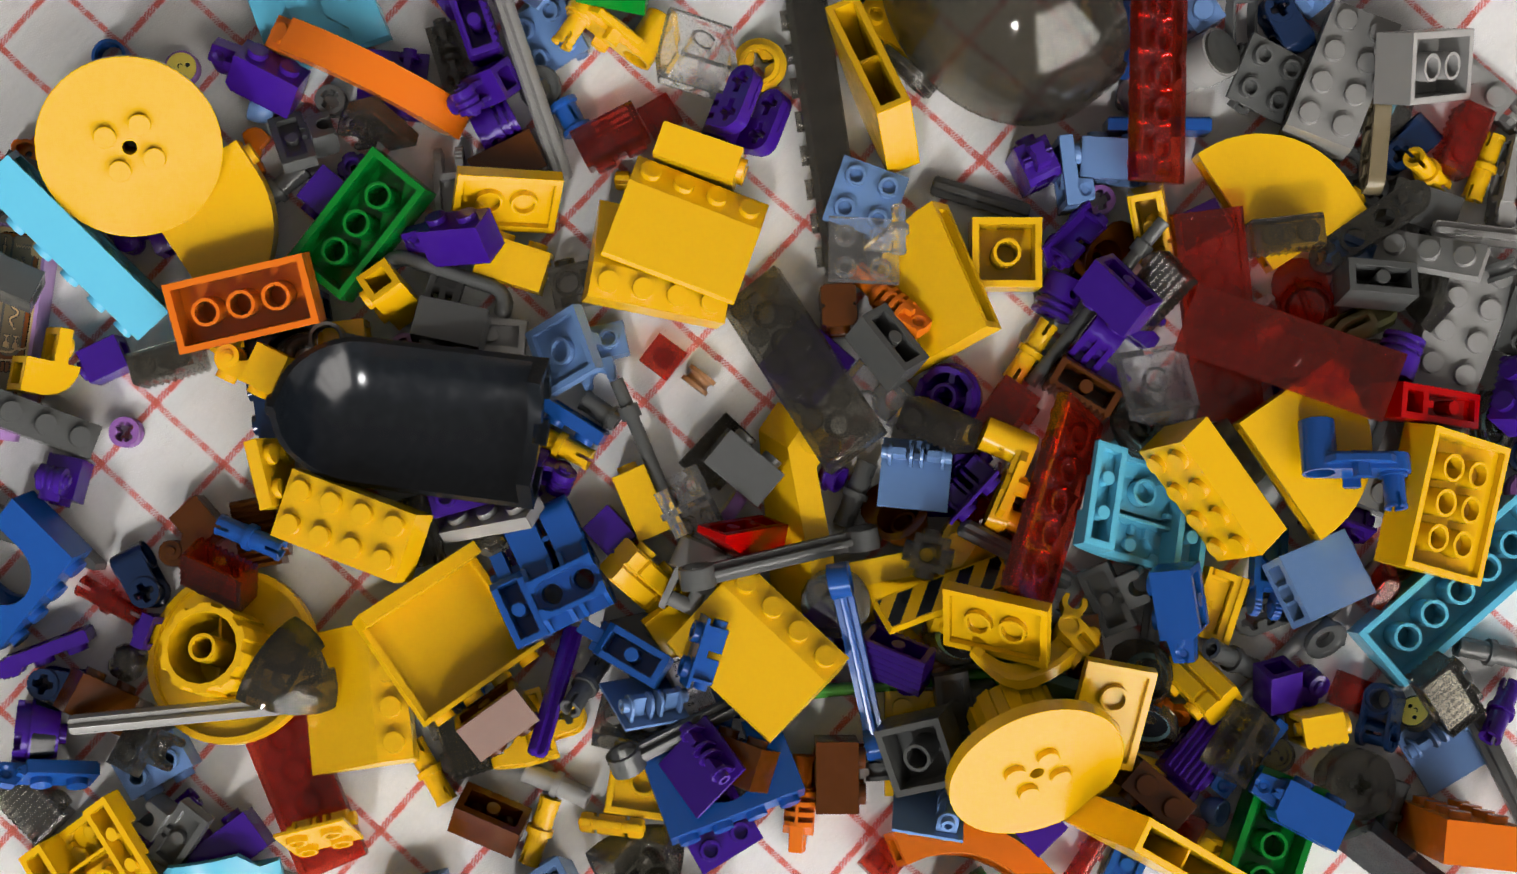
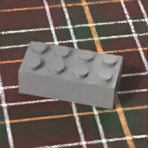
(1336, 81)

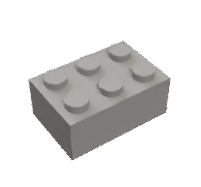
(1423, 66)

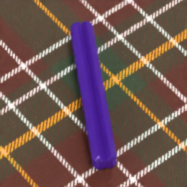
(555, 692)

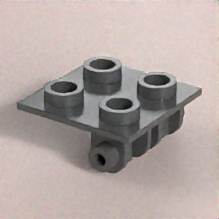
(1266, 78)

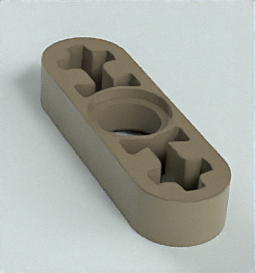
(1374, 149)

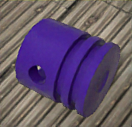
(495, 124)
(1056, 297)
(1408, 344)

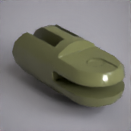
(1362, 322)

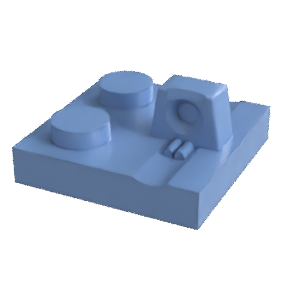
(1069, 188)
(569, 346)

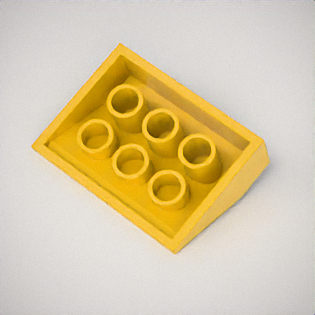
(685, 230)
(635, 291)
(1450, 504)
(770, 657)
(370, 719)

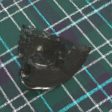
(290, 673)
(637, 856)

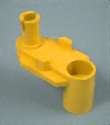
(635, 46)
(1017, 449)

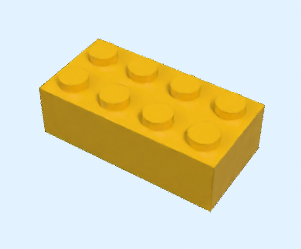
(1212, 490)
(352, 526)

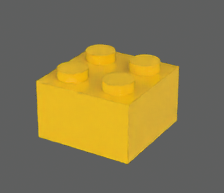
(1007, 252)

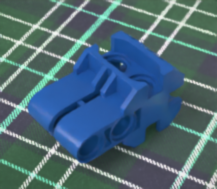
(573, 554)

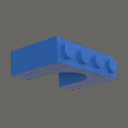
(53, 556)
(686, 829)

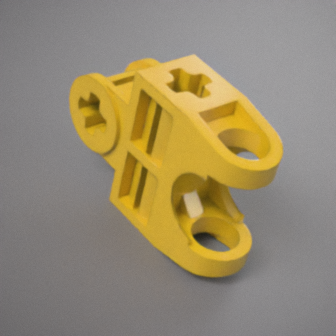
(517, 755)

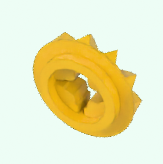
(767, 52)

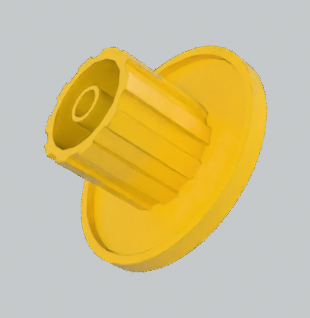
(118, 185)
(207, 650)
(1030, 760)

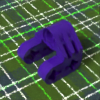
(732, 111)
(1099, 344)

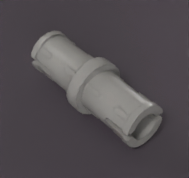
(557, 785)

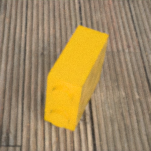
(701, 156)

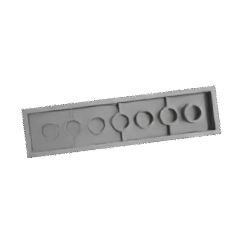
(1451, 358)

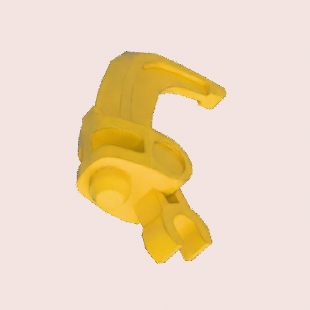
(1069, 645)

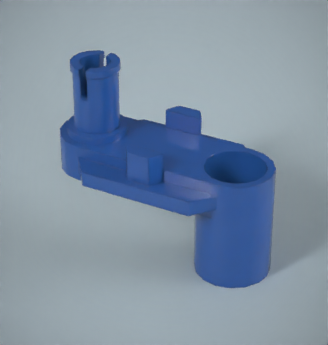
(1322, 460)

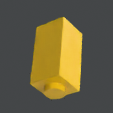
(388, 294)
(638, 500)

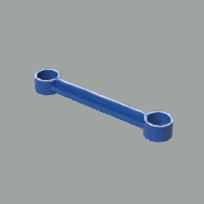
(842, 592)

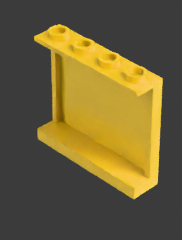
(443, 637)

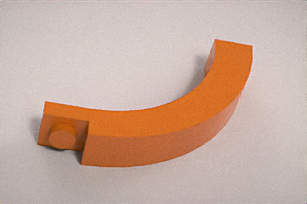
(366, 71)
(992, 849)

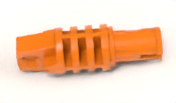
(904, 308)
(801, 817)

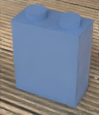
(1318, 578)

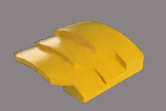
(93, 844)

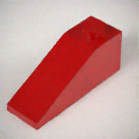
(1433, 406)
(745, 534)

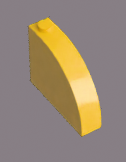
(874, 85)
(1277, 179)
(235, 223)
(944, 284)
(1274, 441)
(1146, 840)

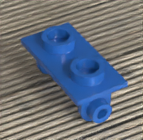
(696, 664)

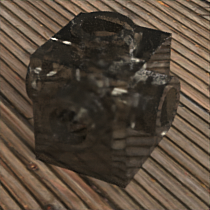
(941, 550)

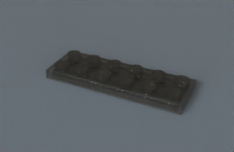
(804, 371)

